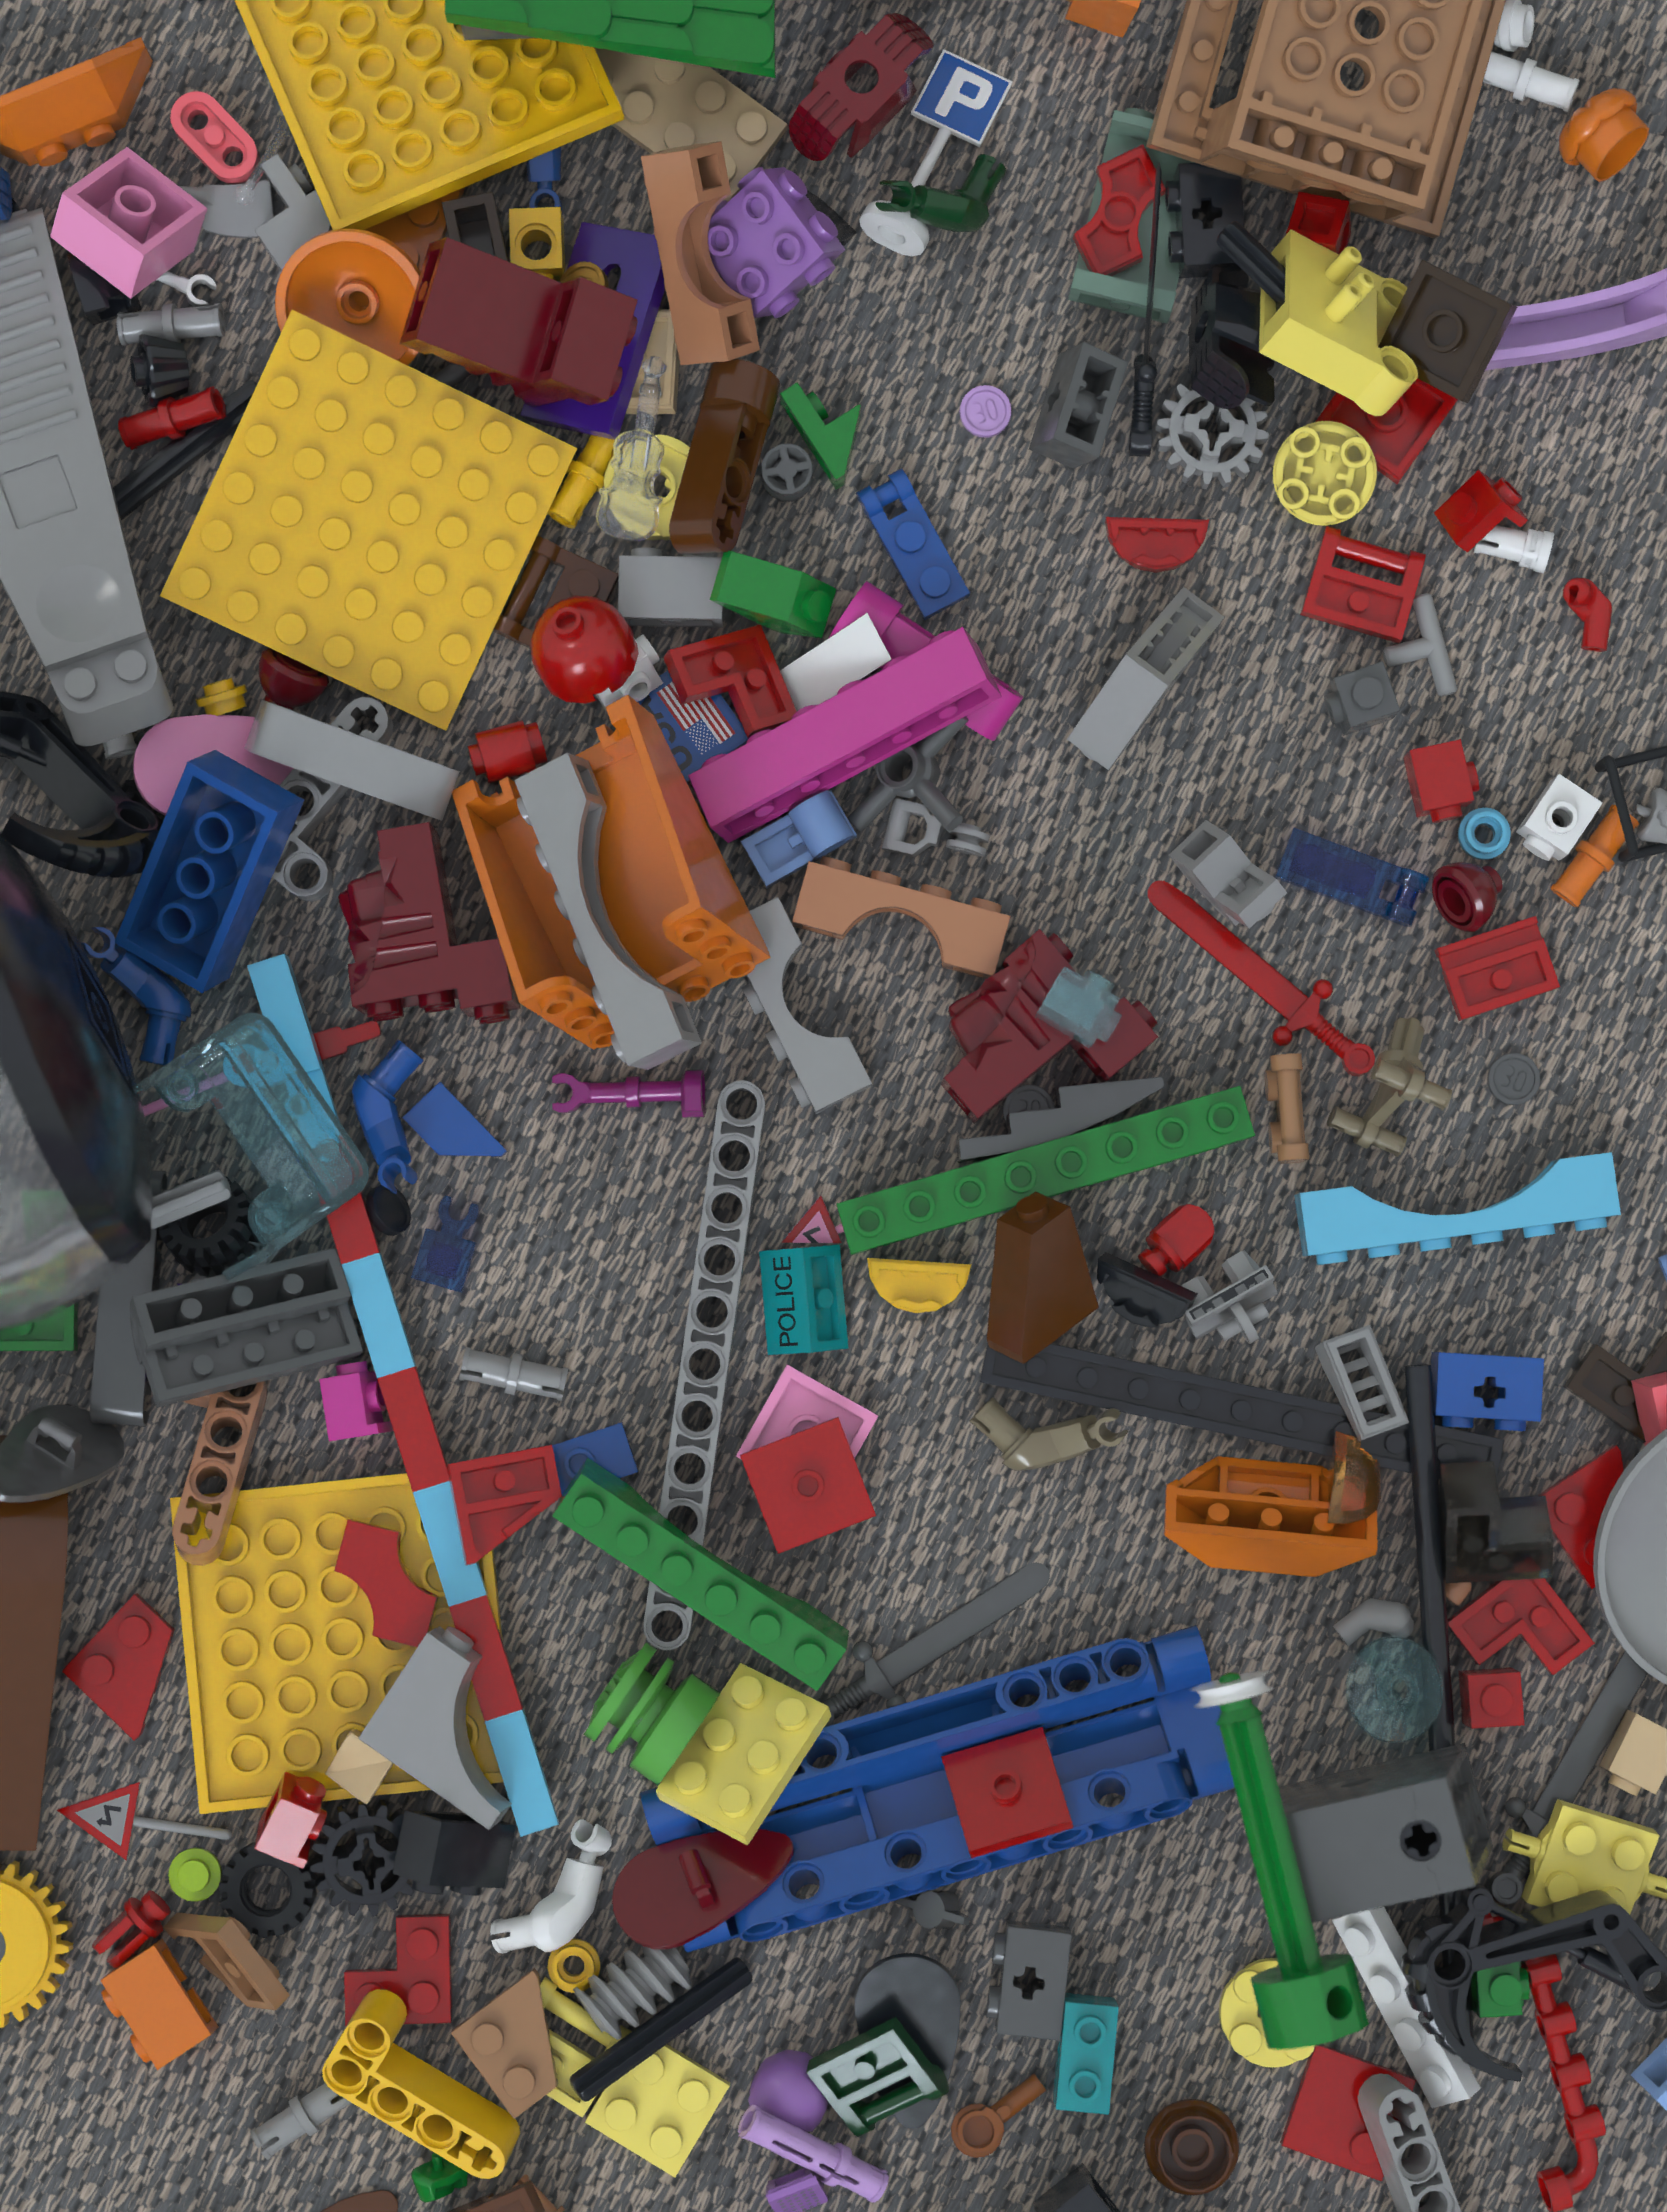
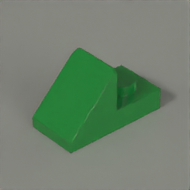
(829, 443)

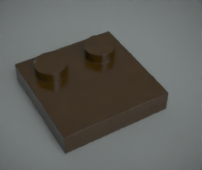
(1448, 329)

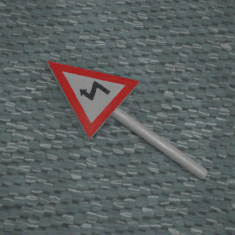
(112, 1820)

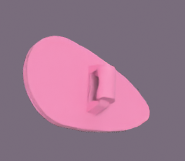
(175, 741)

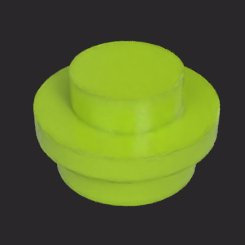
(195, 1874)

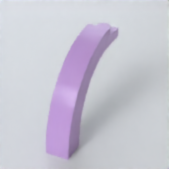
(1585, 323)

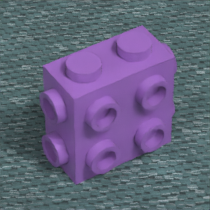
(772, 241)

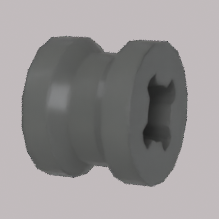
(785, 462)

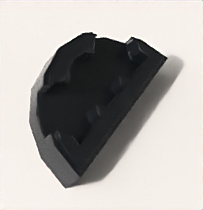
(1140, 1294)

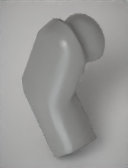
(1375, 1615)

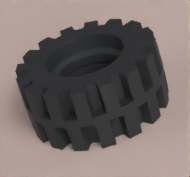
(259, 1920)

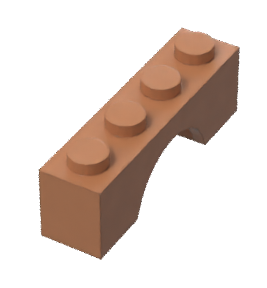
(706, 314)
(837, 900)

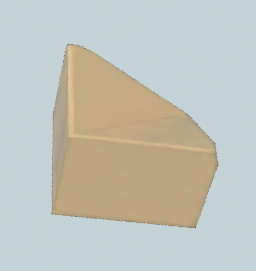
(358, 1768)

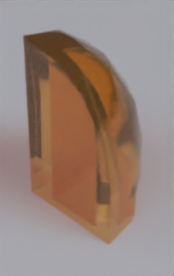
(1352, 1481)

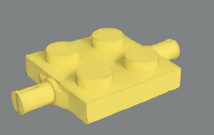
(1586, 1853)

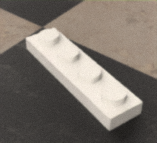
(1378, 1956)

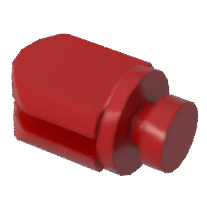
(1177, 1240)
(145, 1915)

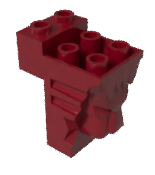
(520, 325)
(408, 939)
(1009, 1044)

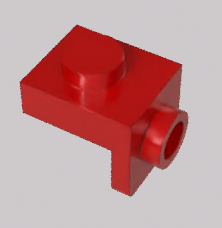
(1478, 509)

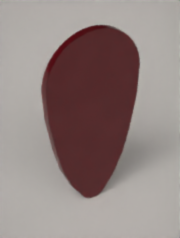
(695, 1885)

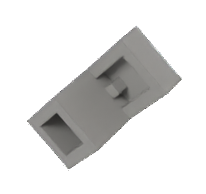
(300, 220)
(1227, 876)

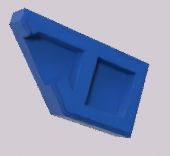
(450, 1127)

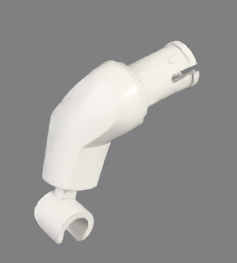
(566, 1909)

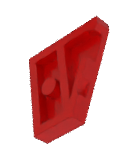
(124, 1664)

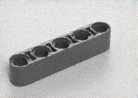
(117, 1377)

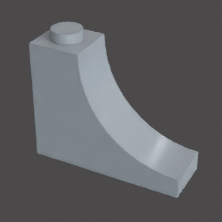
(1144, 678)
(425, 1725)

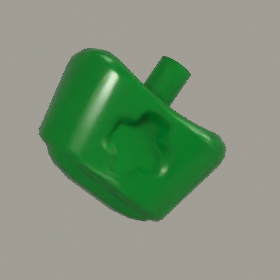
(437, 2178)

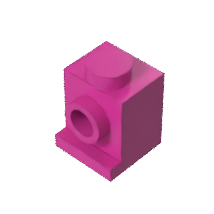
(353, 1403)

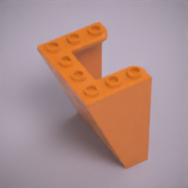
(656, 876)

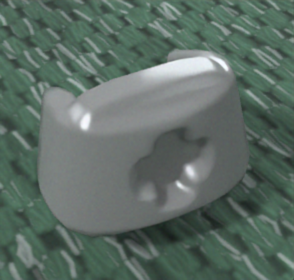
(1655, 822)

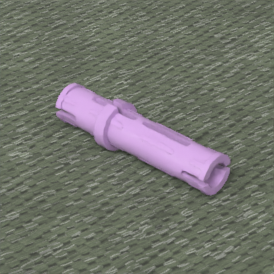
(831, 2162)

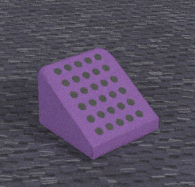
(796, 2191)

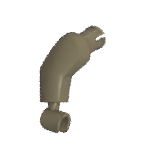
(1044, 1445)

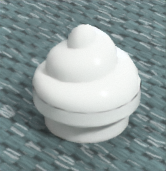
(1515, 26)

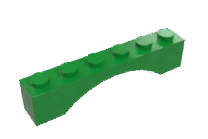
(641, 1538)

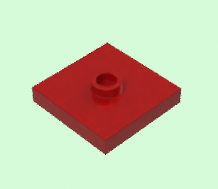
(808, 1485)
(1007, 1792)

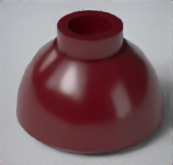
(289, 681)
(1466, 894)

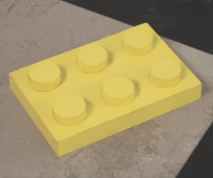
(744, 1753)

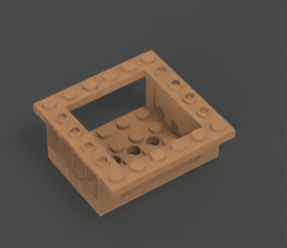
(1303, 131)

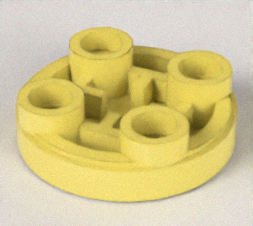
(1324, 473)

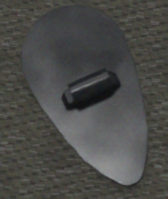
(925, 2003)

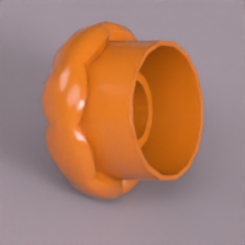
(1604, 134)

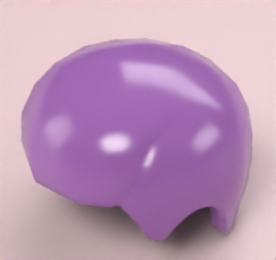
(787, 2091)

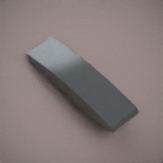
(1076, 1110)

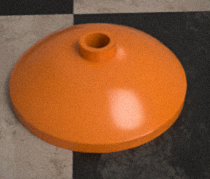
(334, 265)

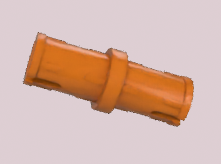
(1592, 858)

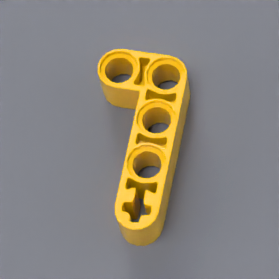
(415, 2095)

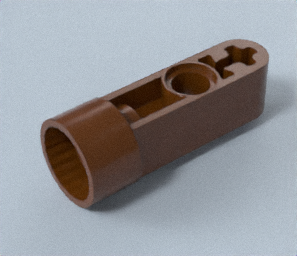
(723, 457)

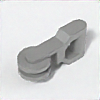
(966, 835)

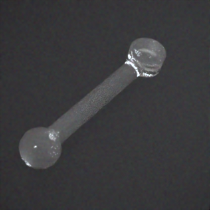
(244, 193)

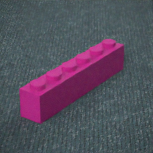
(844, 734)

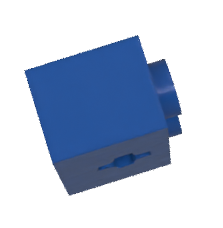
(1517, 1381)

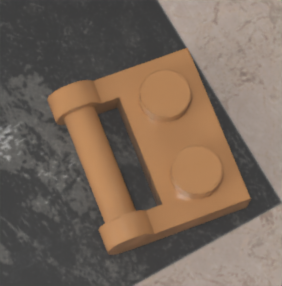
(1284, 1087)

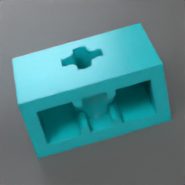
(1086, 2054)

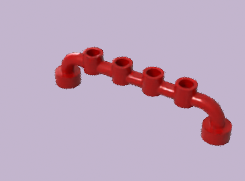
(1568, 2074)

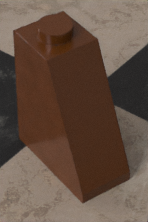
(1037, 1278)

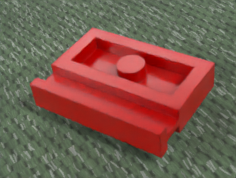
(1497, 968)

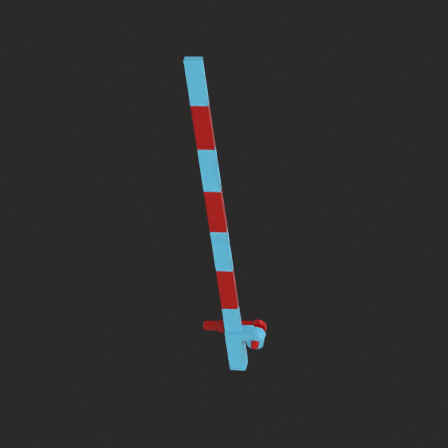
(413, 1421)

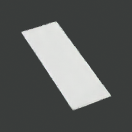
(834, 663)

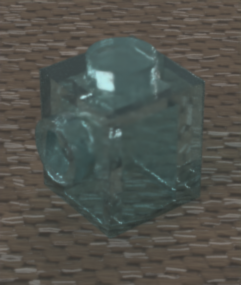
(1081, 1007)

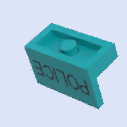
(803, 1300)

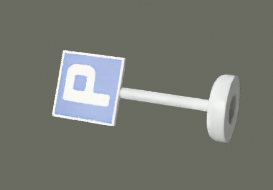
(960, 102)

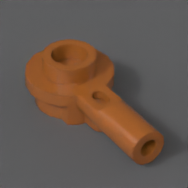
(980, 2128)

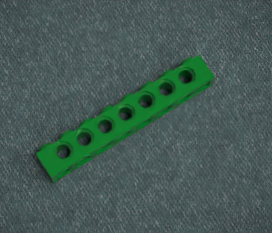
(1045, 1168)

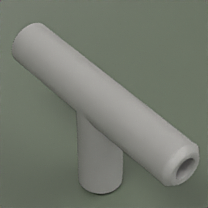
(1429, 646)

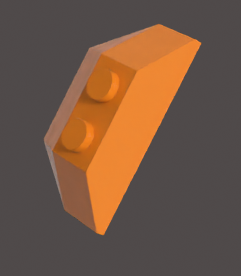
(73, 106)
(1263, 1518)

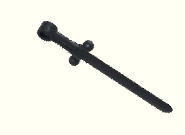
(1144, 366)

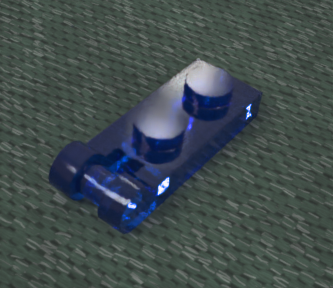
(1350, 877)

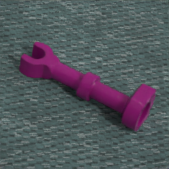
(634, 1092)

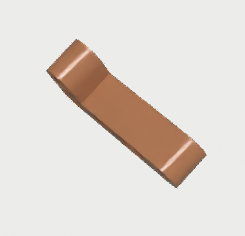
(220, 1461)

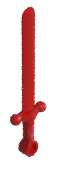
(1261, 977)

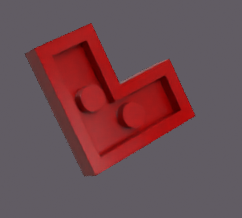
(738, 665)
(1521, 1609)
(421, 1973)

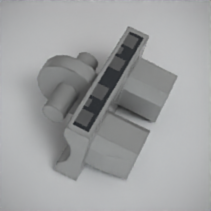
(1234, 1307)

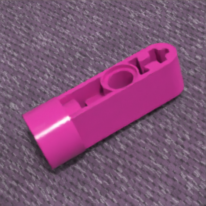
(906, 637)

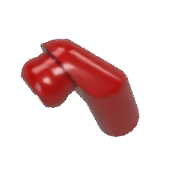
(1593, 609)

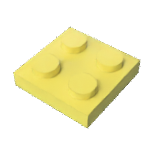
(659, 2108)

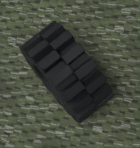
(218, 1248)

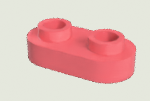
(216, 139)

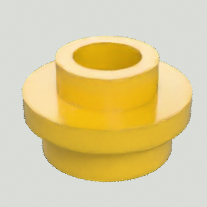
(222, 697)
(565, 1980)

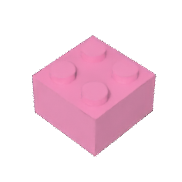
(128, 222)

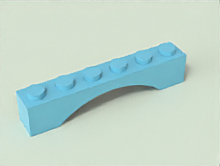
(1565, 1191)

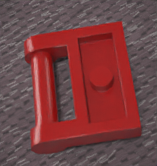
(1359, 600)

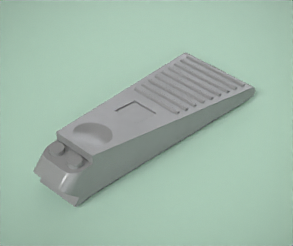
(58, 509)

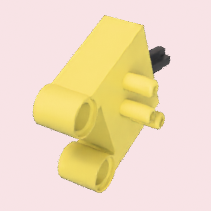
(1325, 316)

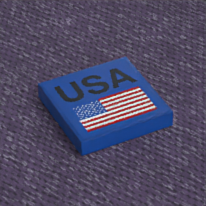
(695, 728)

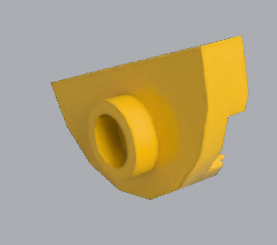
(917, 1284)

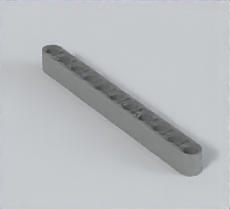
(698, 1337)

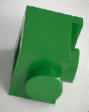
(1500, 1990)

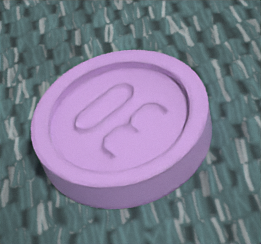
(985, 411)

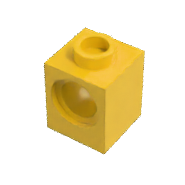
(533, 225)

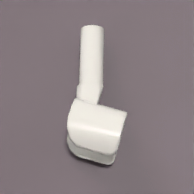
(186, 285)

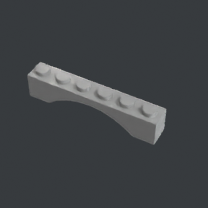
(567, 817)

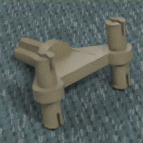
(1400, 1080)

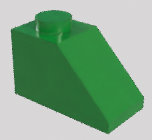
(773, 595)

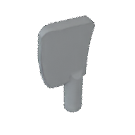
(227, 216)

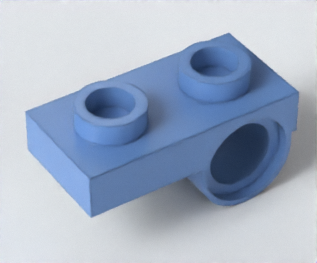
(799, 837)

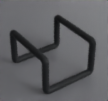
(1610, 765)

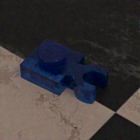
(445, 1255)

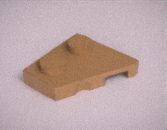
(232, 1958)
(512, 2045)

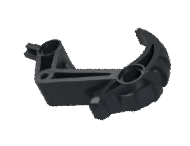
(113, 820)
(1548, 1930)

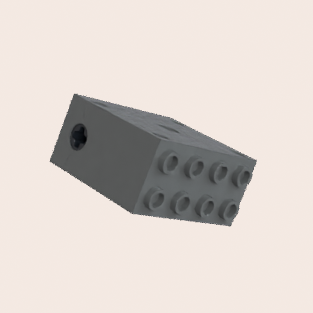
(1387, 1832)

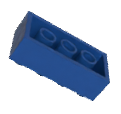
(208, 870)

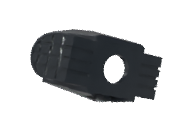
(1226, 352)

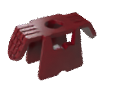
(835, 108)

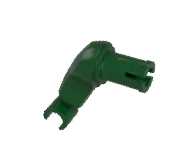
(949, 210)

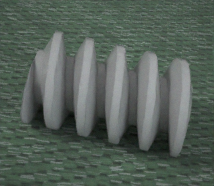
(633, 1988)

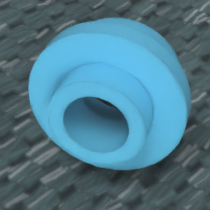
(1498, 825)

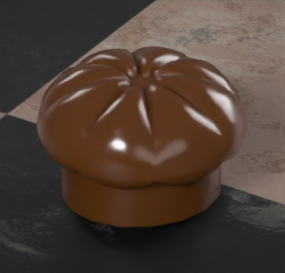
(1191, 2147)

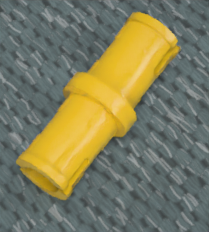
(583, 480)

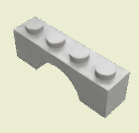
(824, 1066)

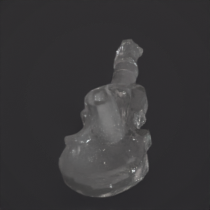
(629, 504)

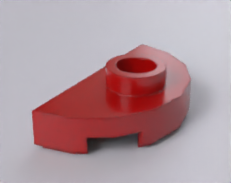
(1156, 542)

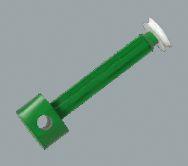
(1308, 1994)

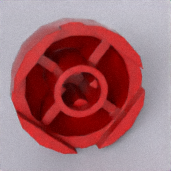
(583, 648)

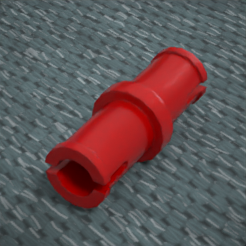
(172, 418)

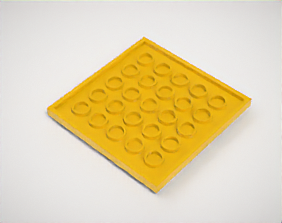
(410, 111)
(368, 521)
(287, 1644)

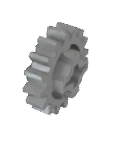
(1191, 427)

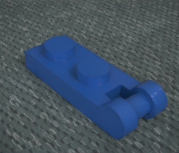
(914, 546)

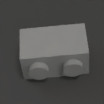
(668, 589)

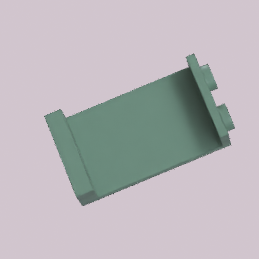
(1128, 289)

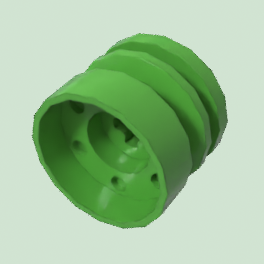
(651, 1713)

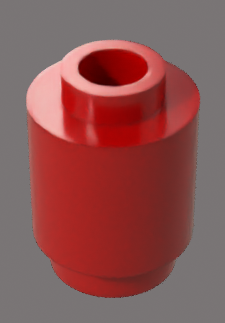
(507, 751)

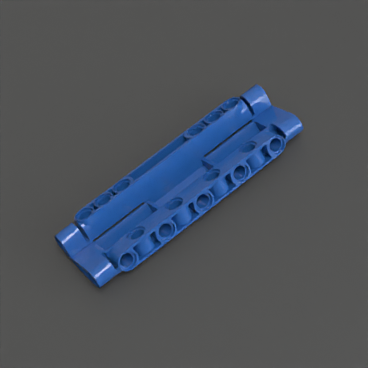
(902, 1801)

